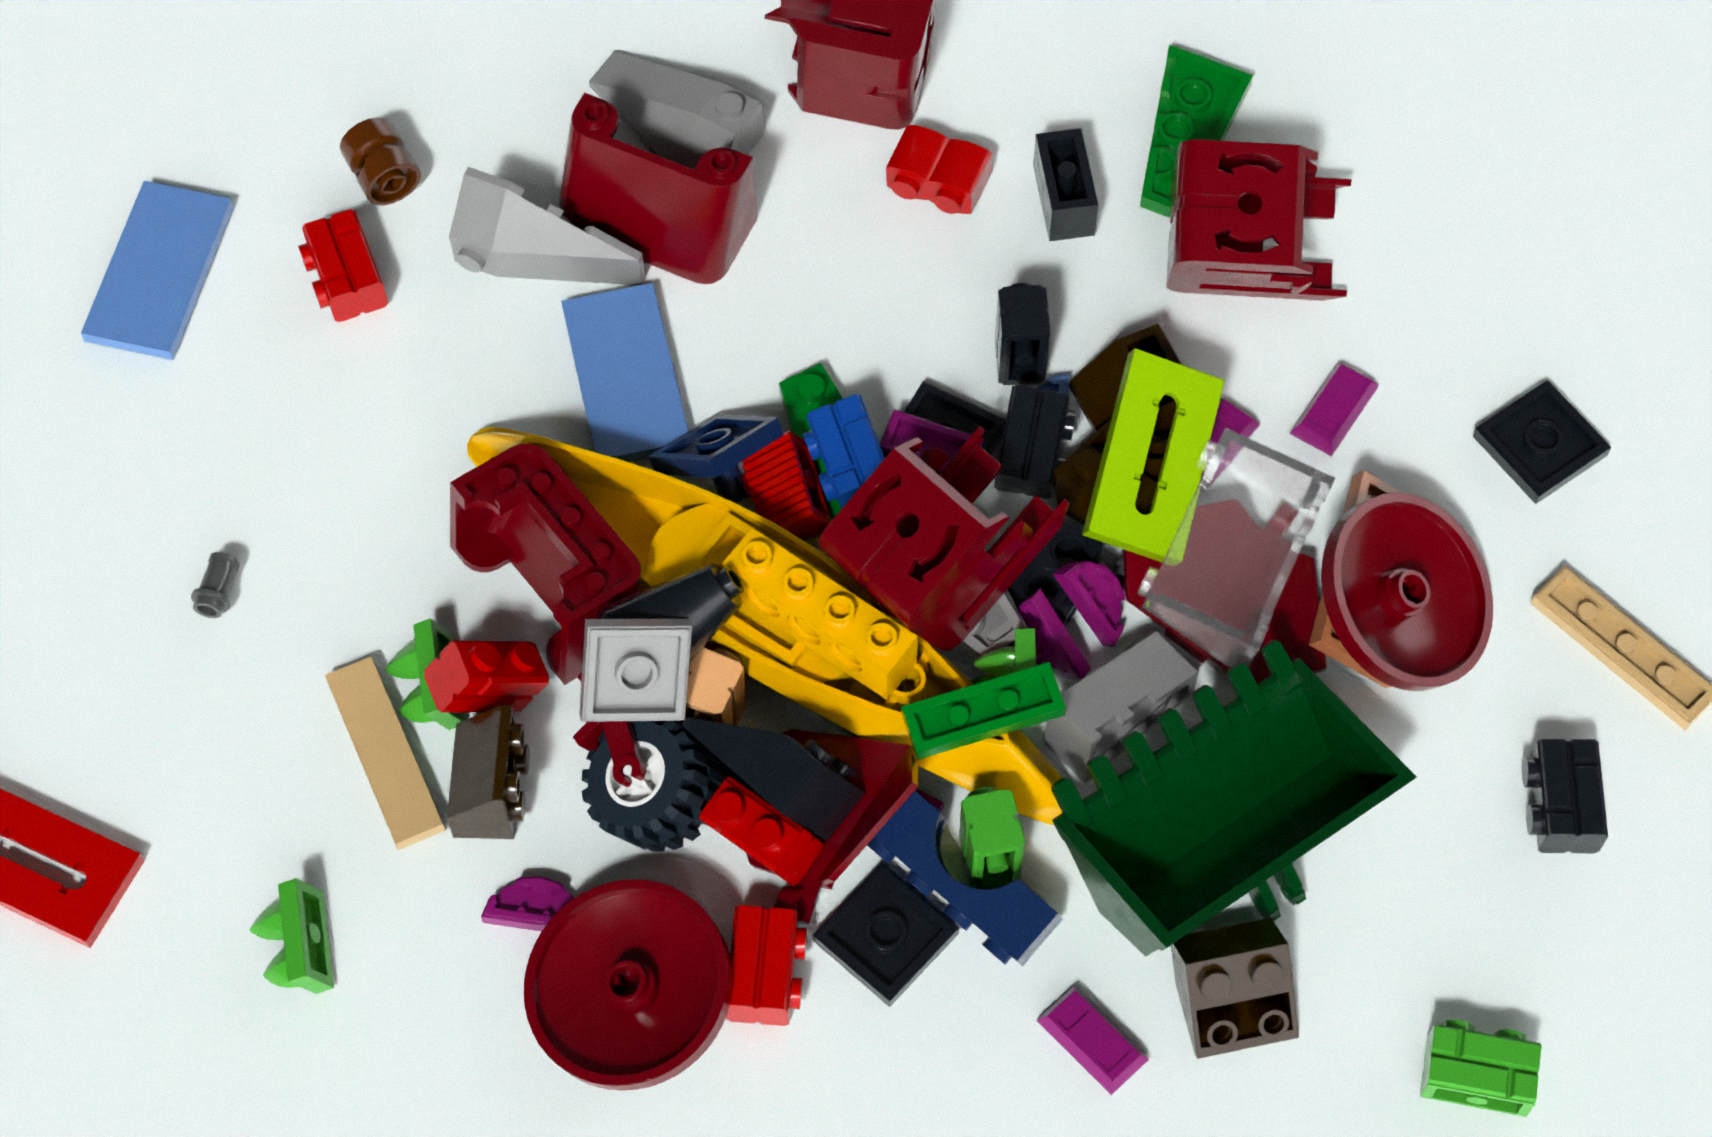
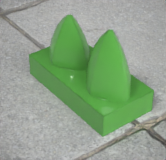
(1008, 658)
(411, 663)
(302, 924)

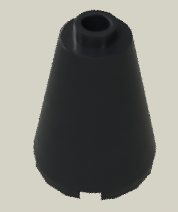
(703, 595)

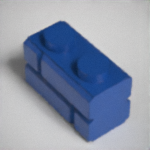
(846, 444)

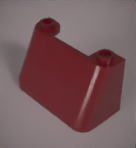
(669, 212)
(537, 519)

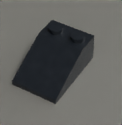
(793, 777)

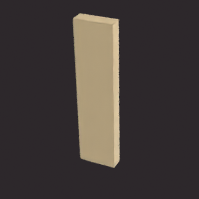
(1624, 647)
(384, 753)

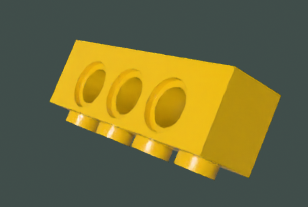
(822, 614)

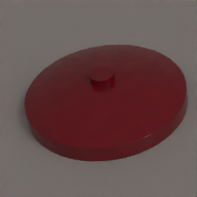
(1407, 592)
(628, 984)

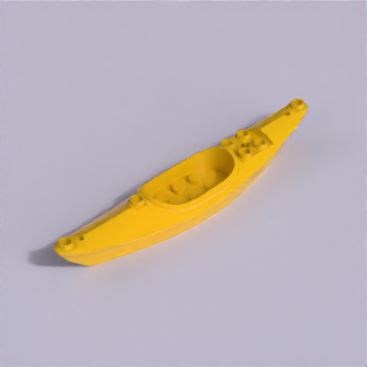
(685, 527)

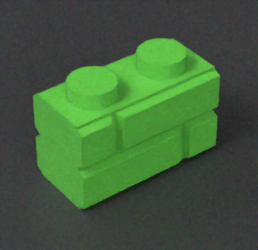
(991, 838)
(1481, 1068)

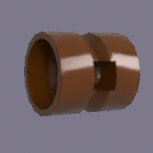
(380, 161)

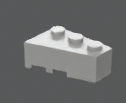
(1119, 700)

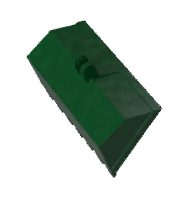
(1223, 802)

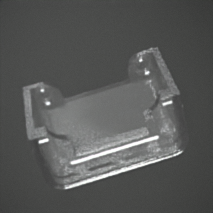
(1235, 547)

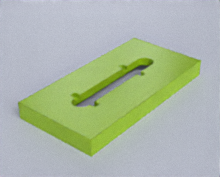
(1112, 507)

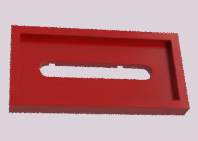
(70, 912)

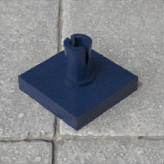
(716, 450)

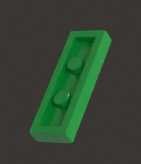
(983, 710)

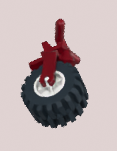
(647, 780)

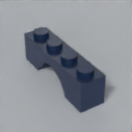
(1009, 915)

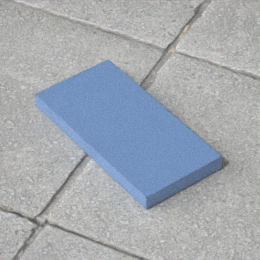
(157, 270)
(625, 372)

